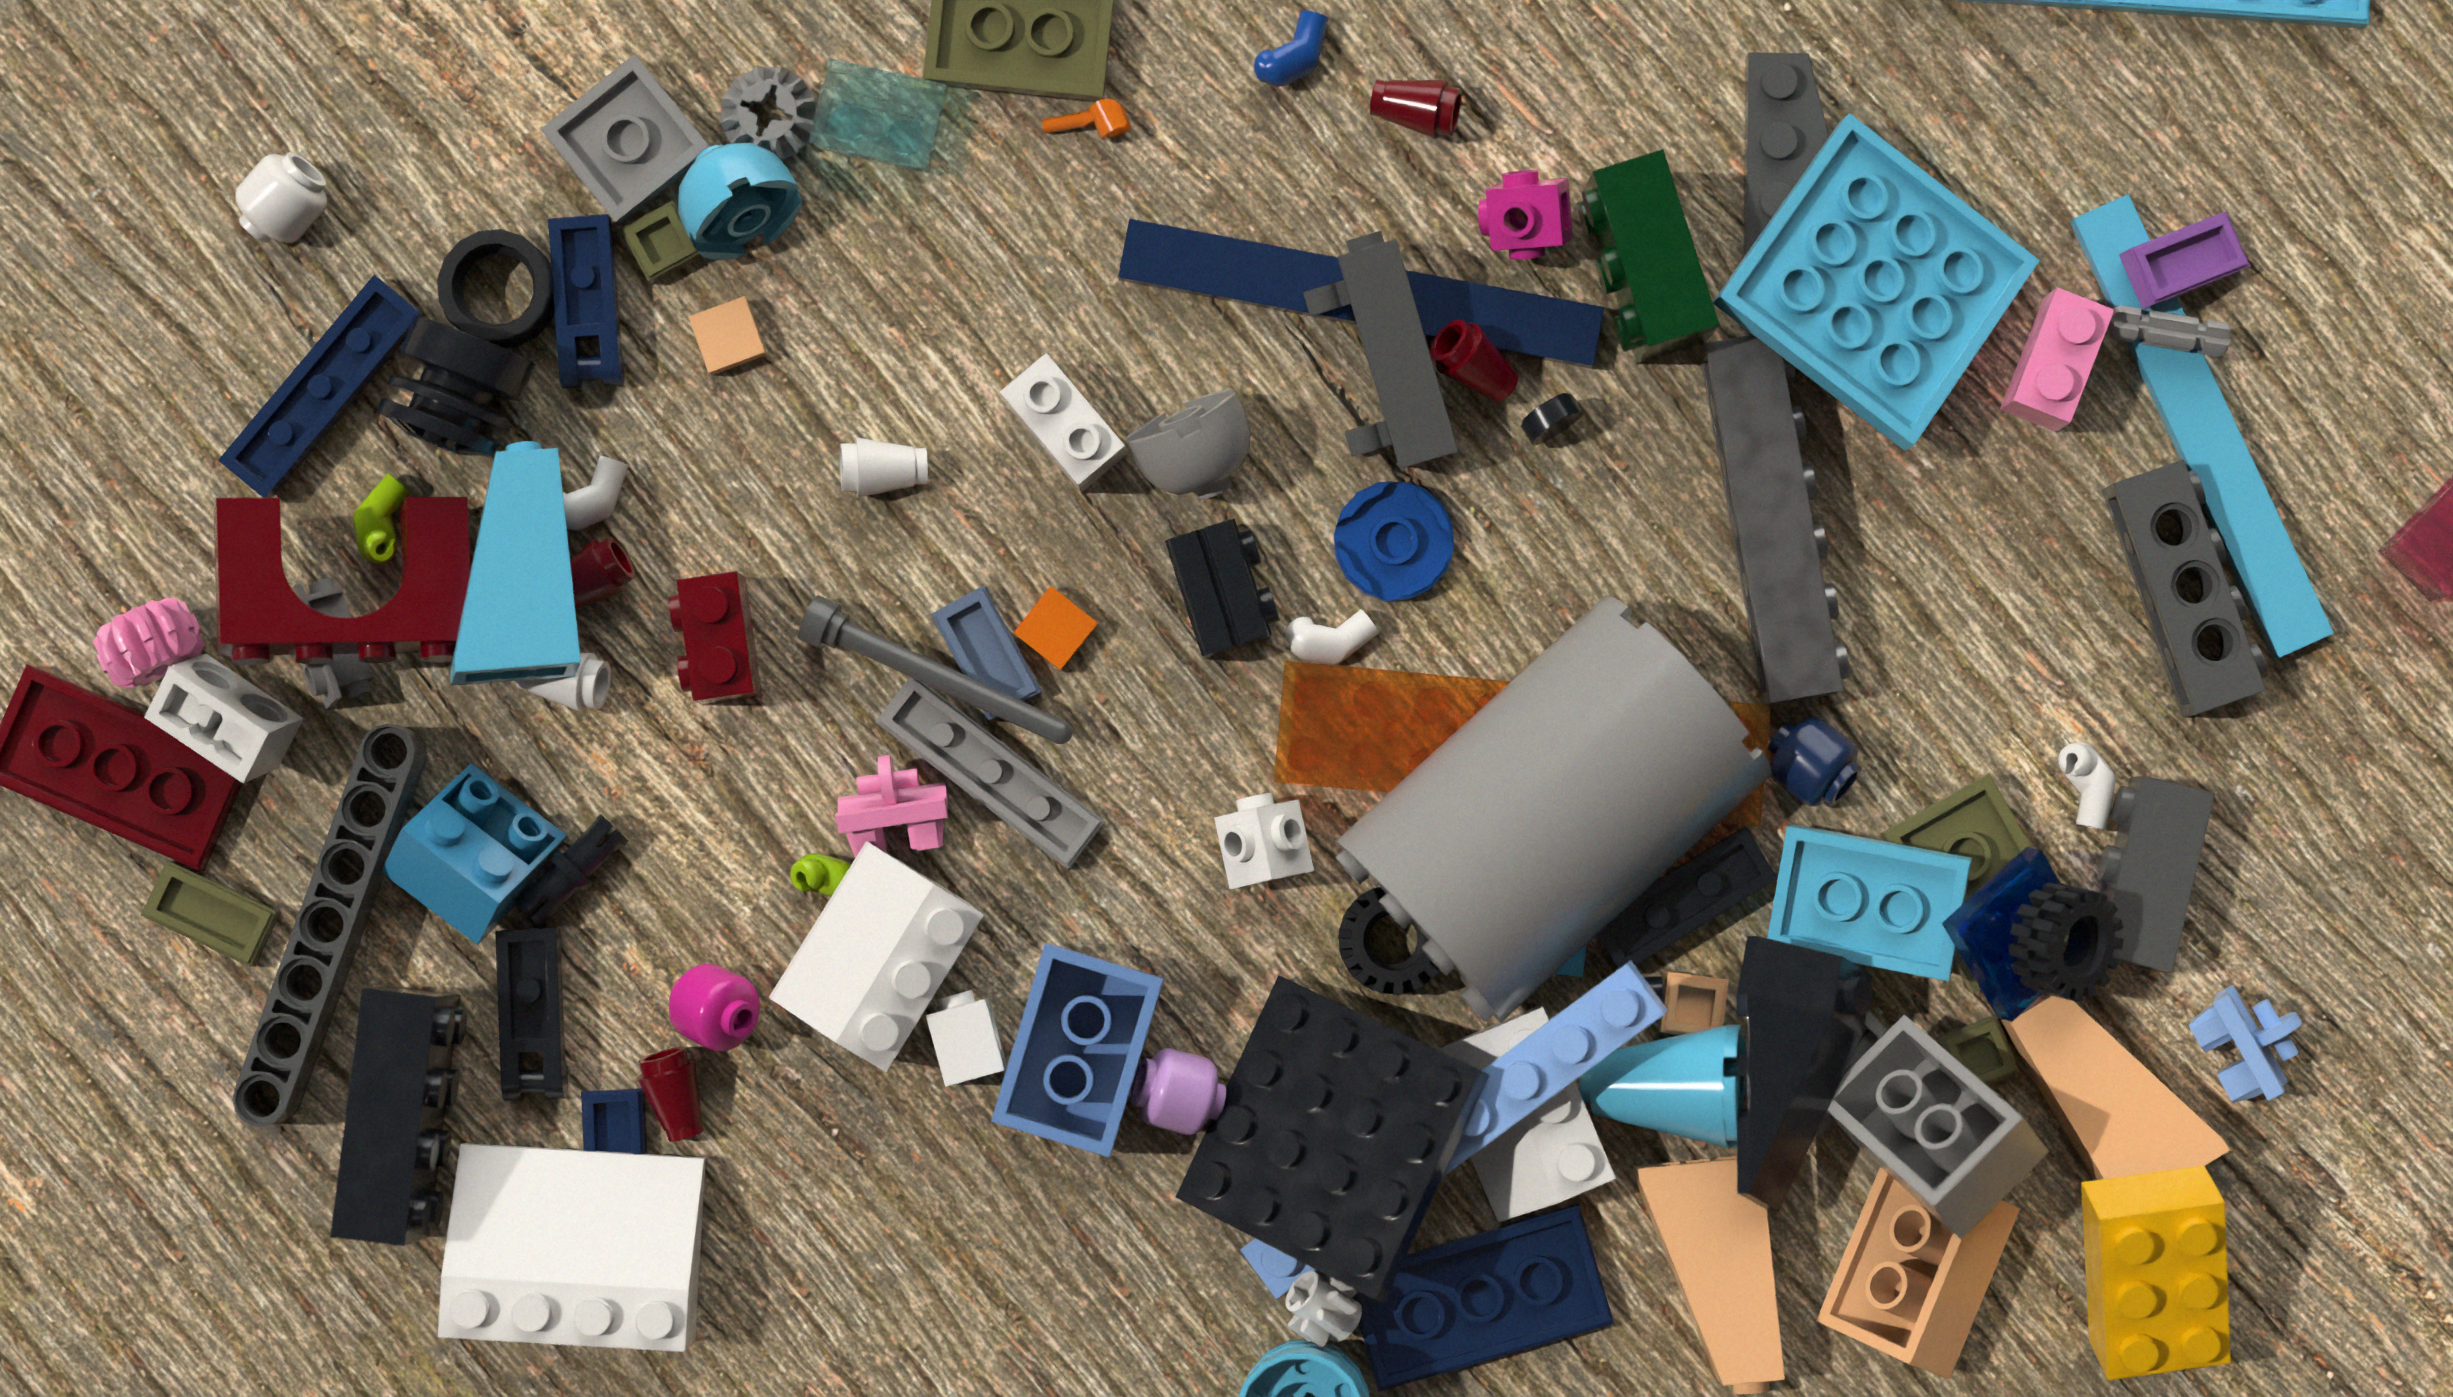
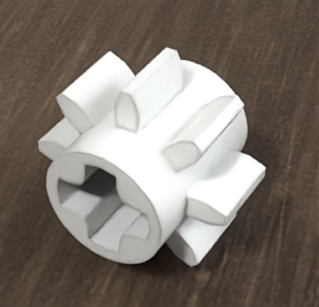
(1322, 1308)

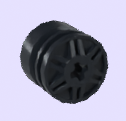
(455, 388)

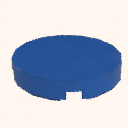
(1393, 541)

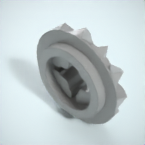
(793, 98)

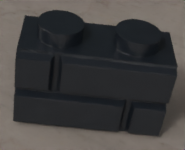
(1220, 588)

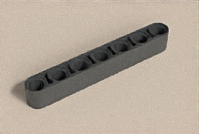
(306, 943)

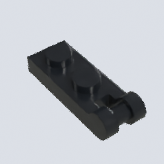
(531, 1012)

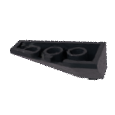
(1802, 1033)

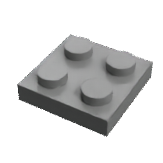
(626, 139)

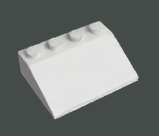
(573, 1248)

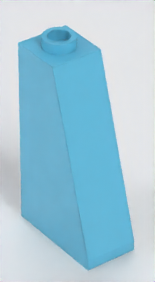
(520, 586)

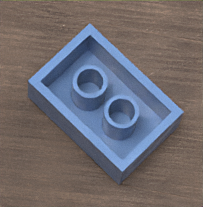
(1077, 1049)

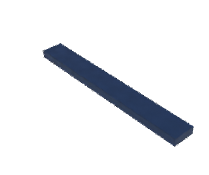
(1279, 275)

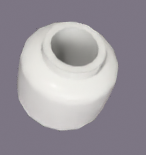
(281, 198)

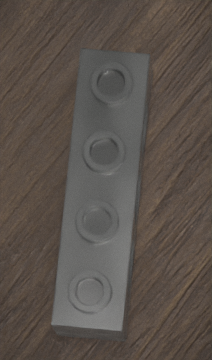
(2173, 621)

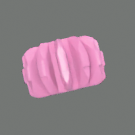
(147, 642)

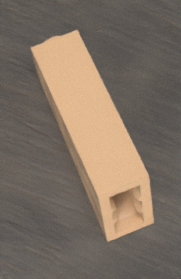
(2106, 1098)
(1721, 1265)

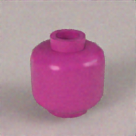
(714, 1007)

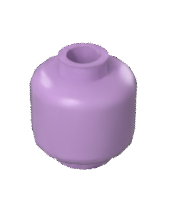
(1177, 1091)

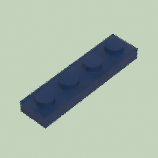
(320, 388)

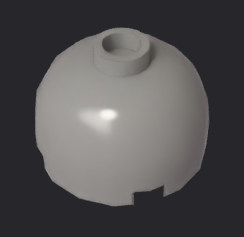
(1195, 446)

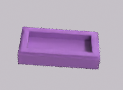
(2184, 260)

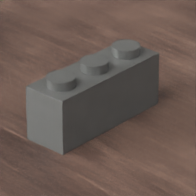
(2153, 866)

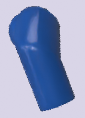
(1297, 57)

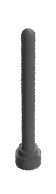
(829, 626)

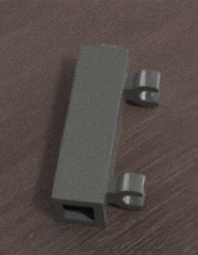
(1395, 351)

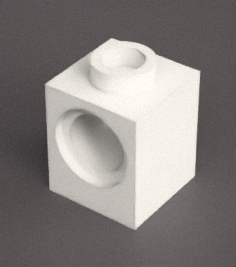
(966, 1038)

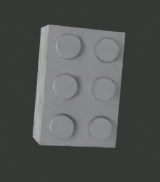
(1934, 1126)

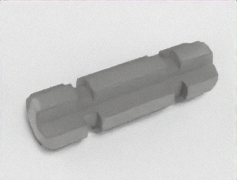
(2169, 331)

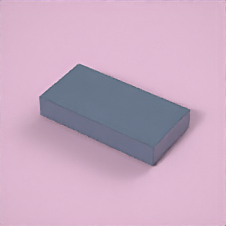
(985, 646)

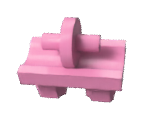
(893, 800)

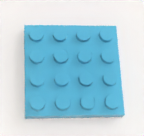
(1876, 282)

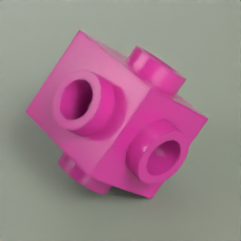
(1546, 208)

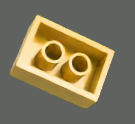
(2156, 1272)

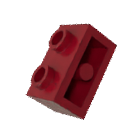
(717, 638)

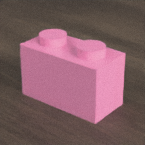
(2057, 359)

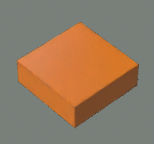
(1056, 628)

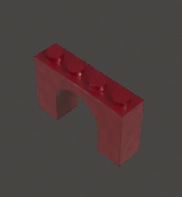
(265, 617)

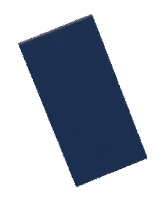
(1485, 1298)

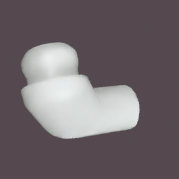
(598, 499)
(1329, 644)
(2093, 781)

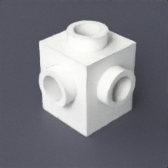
(1263, 841)

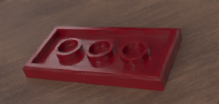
(112, 769)

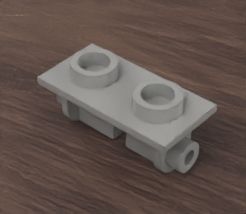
(345, 670)

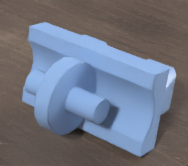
(2258, 1069)

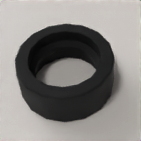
(477, 247)

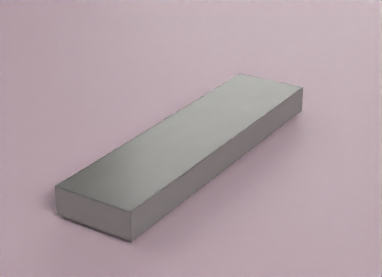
(990, 772)

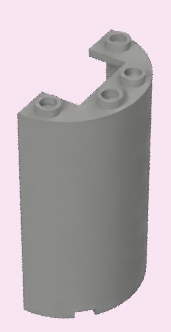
(1555, 807)

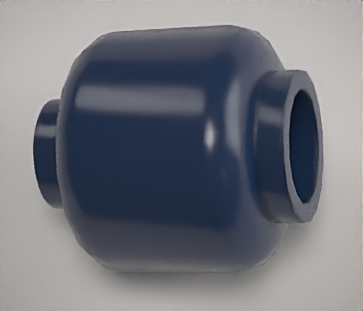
(1813, 761)

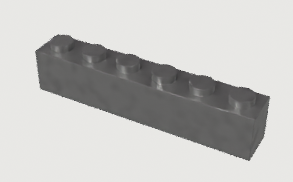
(1772, 520)

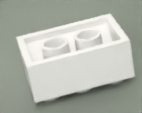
(876, 956)
(1547, 1152)

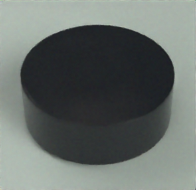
(1551, 418)

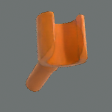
(1105, 114)

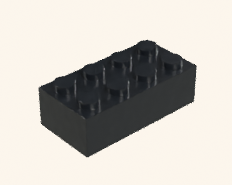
(397, 1115)

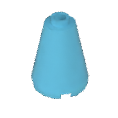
(1674, 1085)

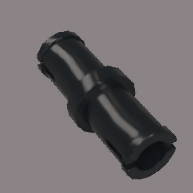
(571, 871)

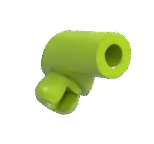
(374, 520)
(818, 873)

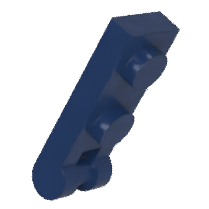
(585, 298)

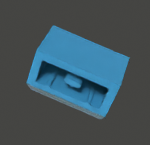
(472, 853)

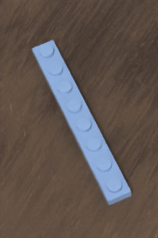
(1523, 1081)

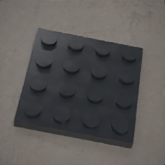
(1332, 1138)

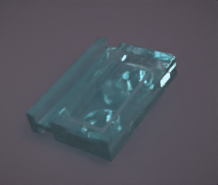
(878, 115)

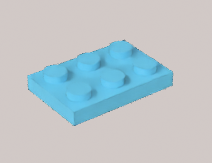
(1868, 900)

